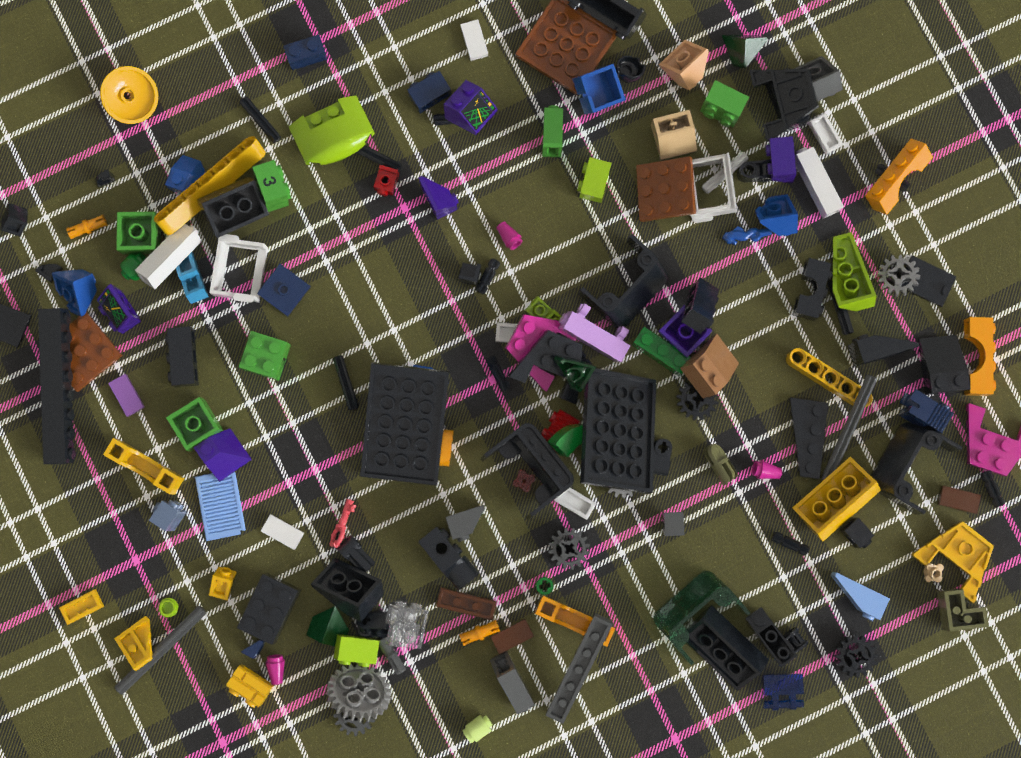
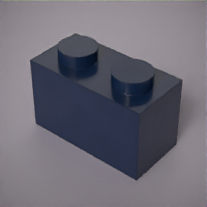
(305, 52)
(429, 91)

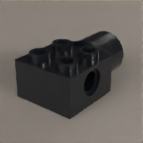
(452, 564)

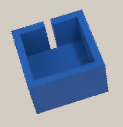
(599, 89)

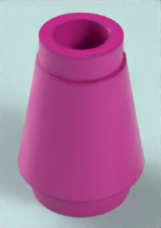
(509, 236)
(765, 470)
(275, 667)

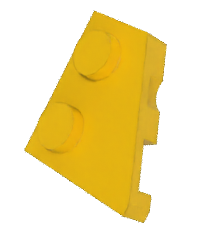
(136, 643)

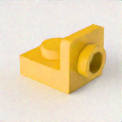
(222, 583)

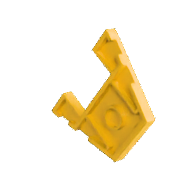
(964, 549)

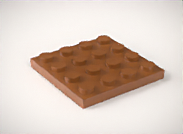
(565, 43)

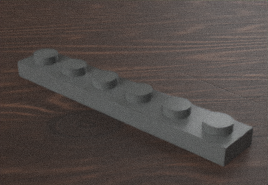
(579, 668)

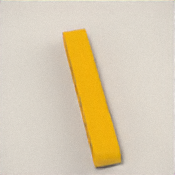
(219, 176)

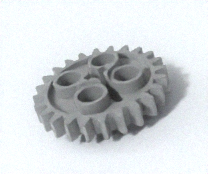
(358, 686)

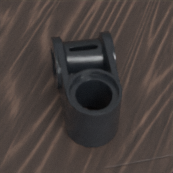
(758, 171)
(662, 460)
(374, 626)
(795, 639)

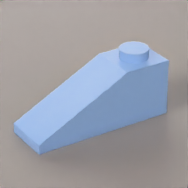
(864, 599)

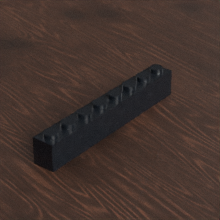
(56, 386)

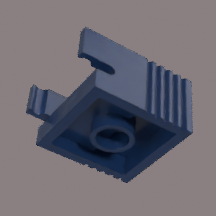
(925, 411)

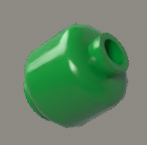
(129, 265)

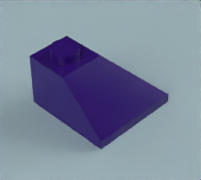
(438, 197)
(222, 454)

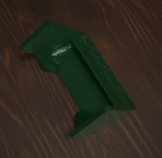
(688, 602)

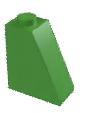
(552, 131)

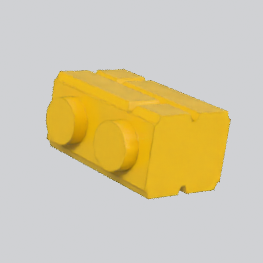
(249, 685)

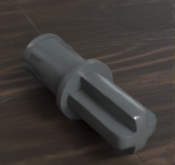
(392, 657)

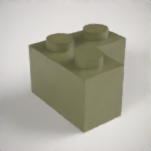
(956, 615)

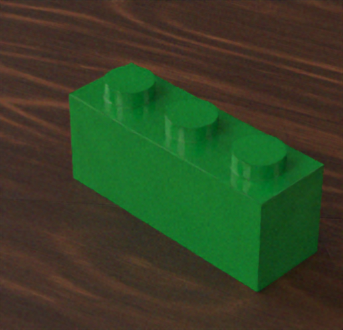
(660, 351)

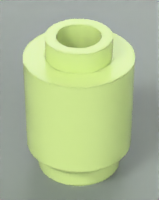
(477, 728)

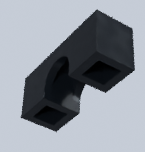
(816, 273)

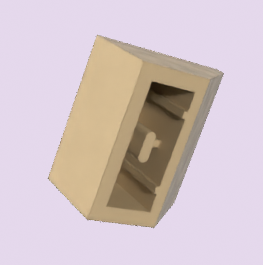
(674, 135)

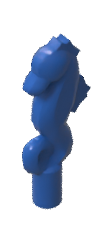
(739, 234)

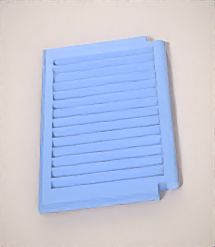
(220, 506)

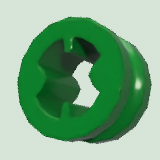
(549, 589)

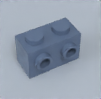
(168, 515)

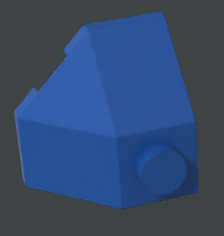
(184, 174)
(778, 215)
(77, 288)

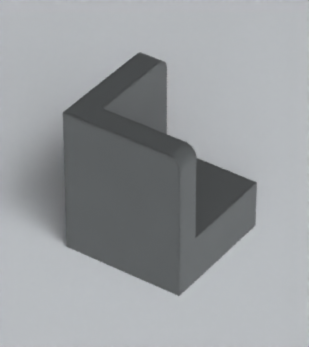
(673, 524)

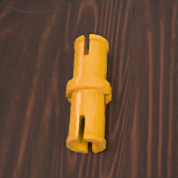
(86, 226)
(479, 632)

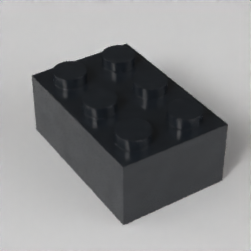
(233, 207)
(269, 608)

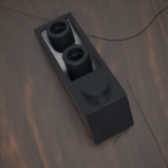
(770, 637)

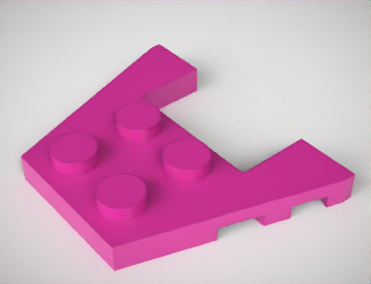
(525, 336)
(989, 449)

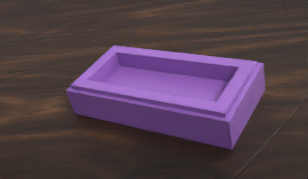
(126, 395)

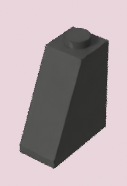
(512, 683)

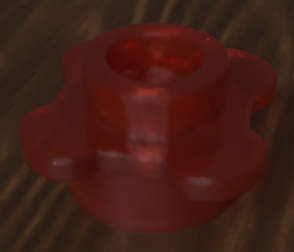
(523, 475)

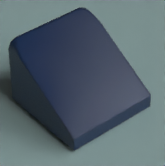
(254, 650)

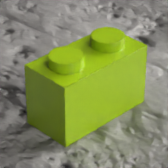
(595, 179)
(356, 649)

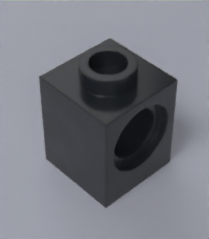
(857, 533)

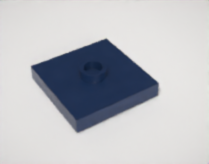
(283, 290)

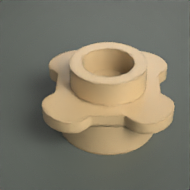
(929, 571)

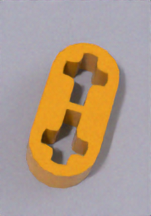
(446, 447)

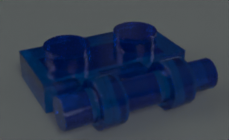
(783, 685)

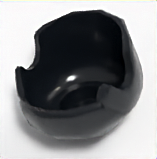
(629, 69)

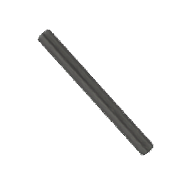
(850, 425)
(162, 648)

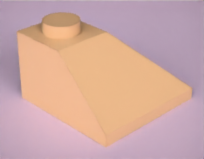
(686, 64)

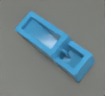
(191, 279)

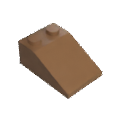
(710, 367)

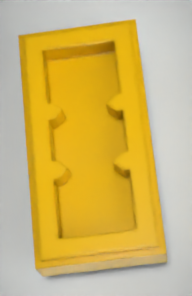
(81, 607)

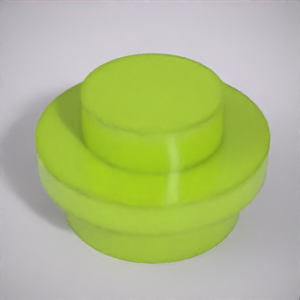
(168, 607)

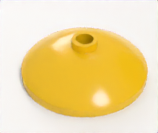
(142, 94)

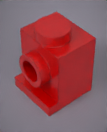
(388, 188)

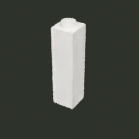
(818, 182)
(168, 255)

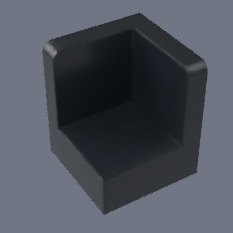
(14, 219)
(469, 274)

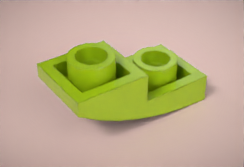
(541, 309)

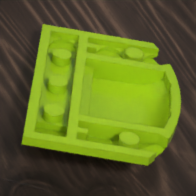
(332, 132)

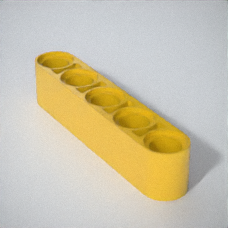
(819, 376)

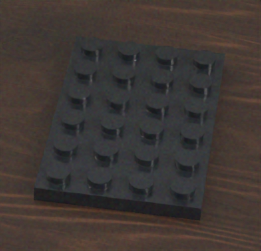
(404, 423)
(618, 431)

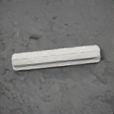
(719, 177)

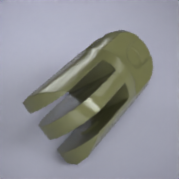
(720, 464)

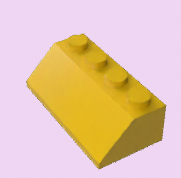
(837, 498)

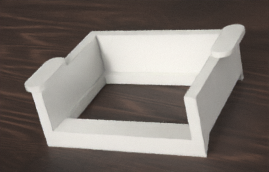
(707, 214)
(224, 243)

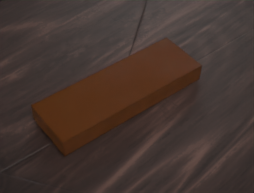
(466, 603)

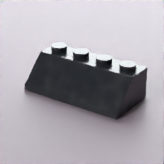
(725, 648)

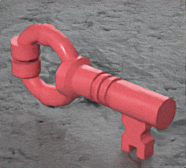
(341, 526)

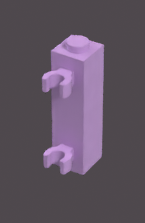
(594, 336)

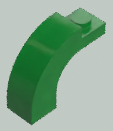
(567, 439)

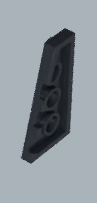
(809, 432)

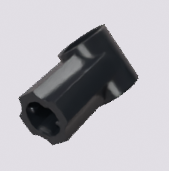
(353, 551)

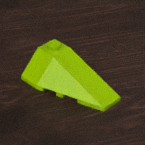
(850, 278)

